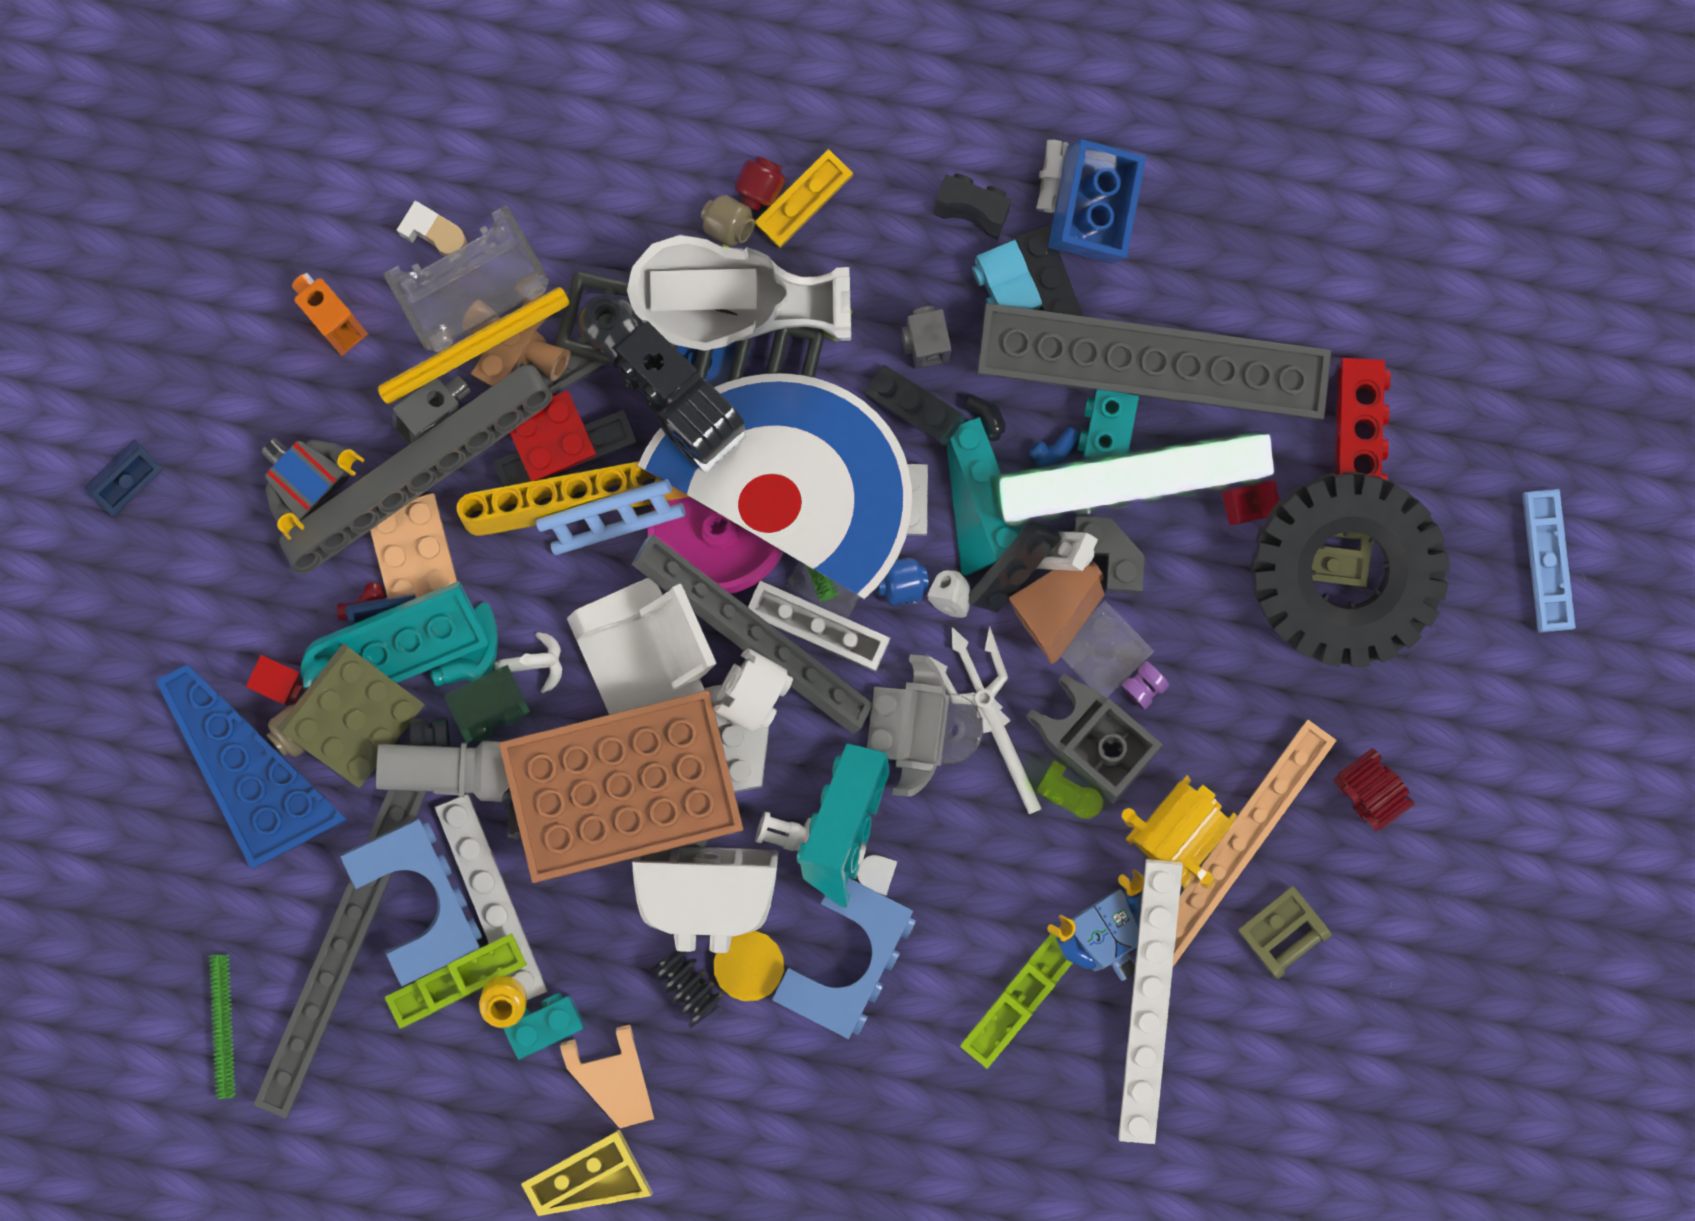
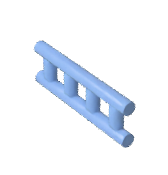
(621, 502)

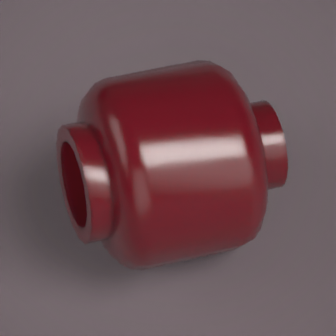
(759, 182)

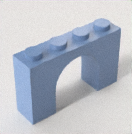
(449, 933)
(843, 1007)

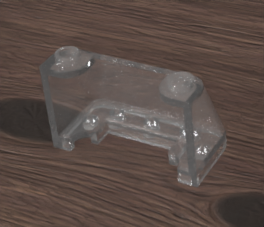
(469, 284)

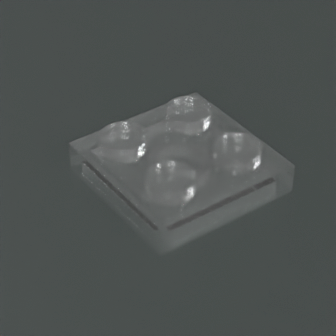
(1106, 650)

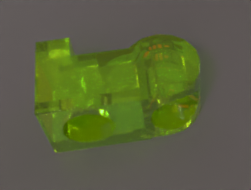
(1064, 793)

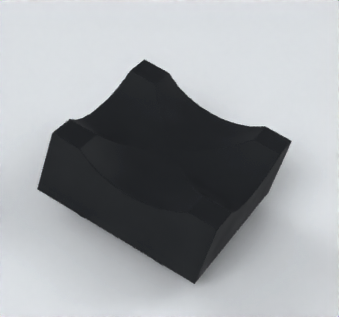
(964, 200)

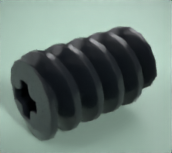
(687, 986)

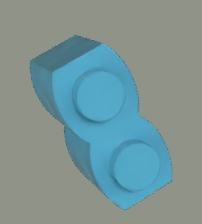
(1006, 277)

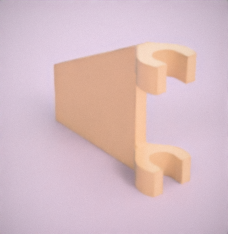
(613, 1080)

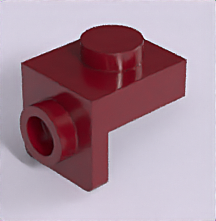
(1250, 502)

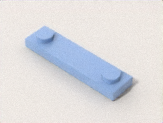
(1548, 560)

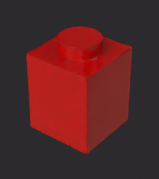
(276, 681)

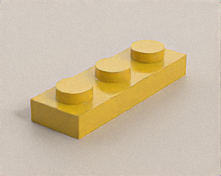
(803, 198)

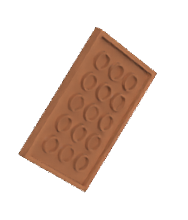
(621, 786)

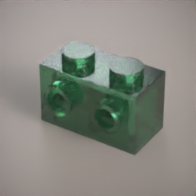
(487, 704)

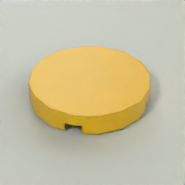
(750, 967)

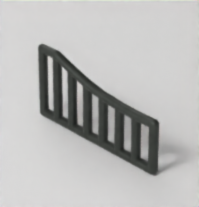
(616, 287)

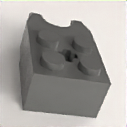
(1087, 730)

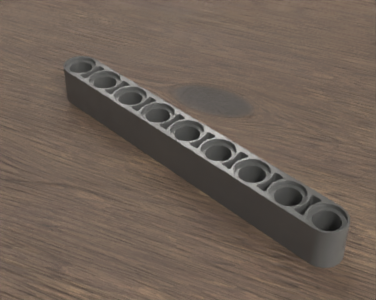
(416, 469)

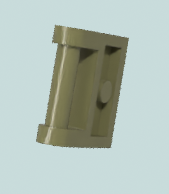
(1344, 564)
(1276, 923)

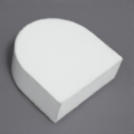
(877, 873)

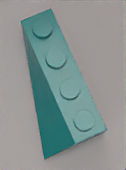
(979, 534)
(843, 821)

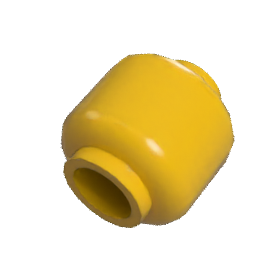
(503, 1001)

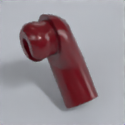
(371, 592)

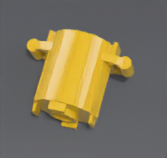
(1182, 830)

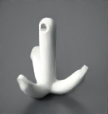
(538, 661)

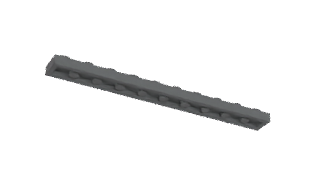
(331, 970)

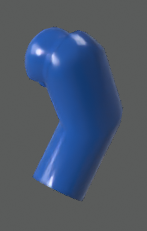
(1059, 451)

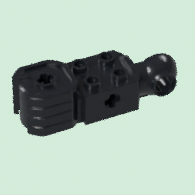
(686, 404)

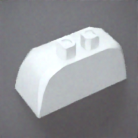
(705, 892)

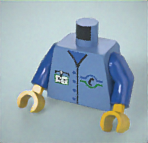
(1104, 930)

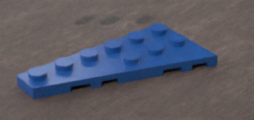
(256, 788)

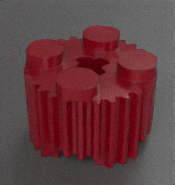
(1374, 790)

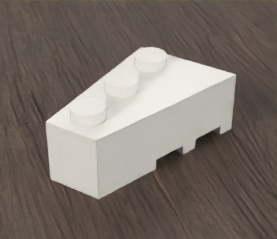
(743, 750)

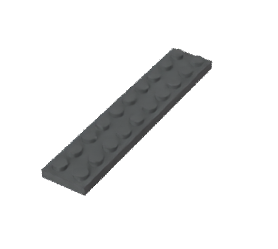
(1153, 362)

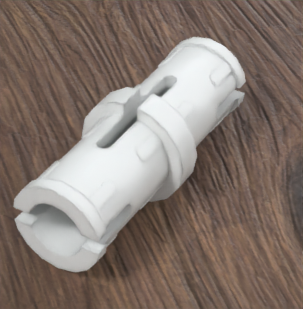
(1051, 175)

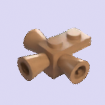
(520, 350)

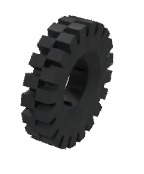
(1394, 613)

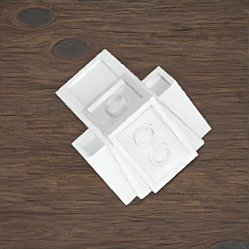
(642, 646)

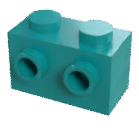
(1109, 425)
(546, 1026)

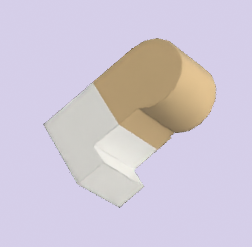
(432, 228)

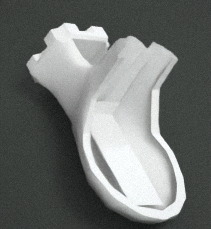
(689, 277)

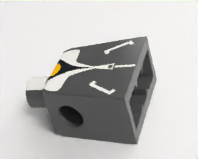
(416, 415)

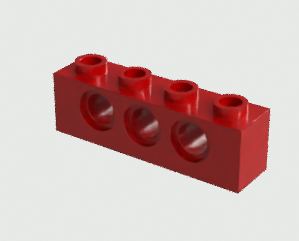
(1367, 375)

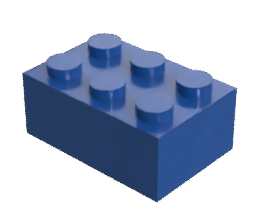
(1097, 201)

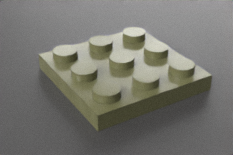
(349, 714)

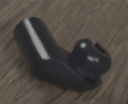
(990, 415)

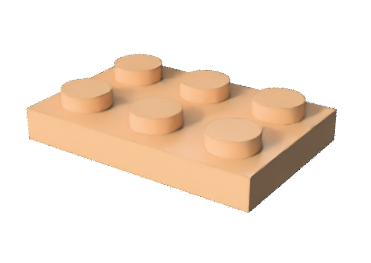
(414, 549)

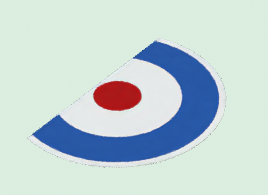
(809, 477)

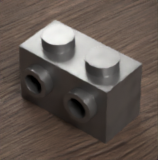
(927, 337)

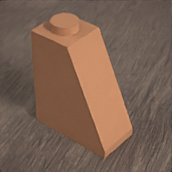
(1058, 607)

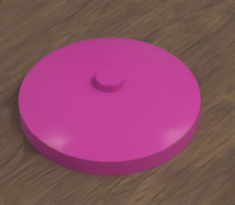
(718, 546)

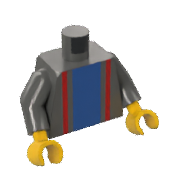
(304, 478)

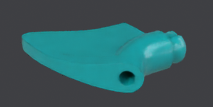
(475, 664)

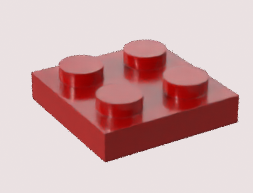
(553, 439)

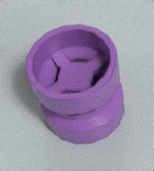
(1139, 691)

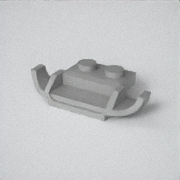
(911, 725)

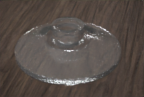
(970, 724)

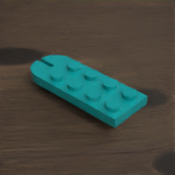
(406, 637)

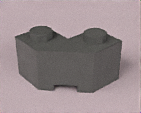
(1123, 559)

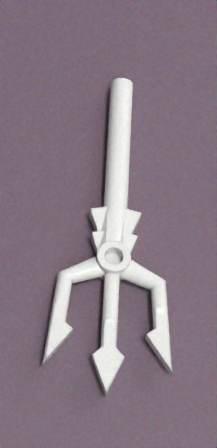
(989, 708)

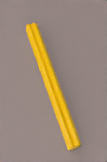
(473, 345)

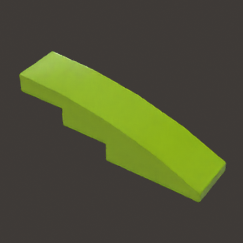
(455, 981)
(1016, 1003)

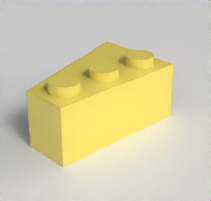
(590, 1177)

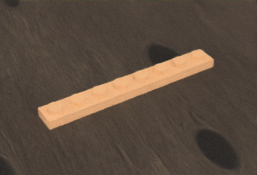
(1251, 829)

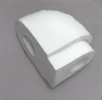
(950, 594)

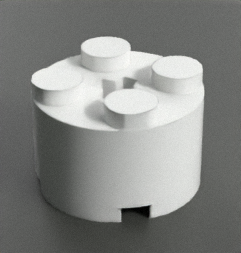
(752, 691)

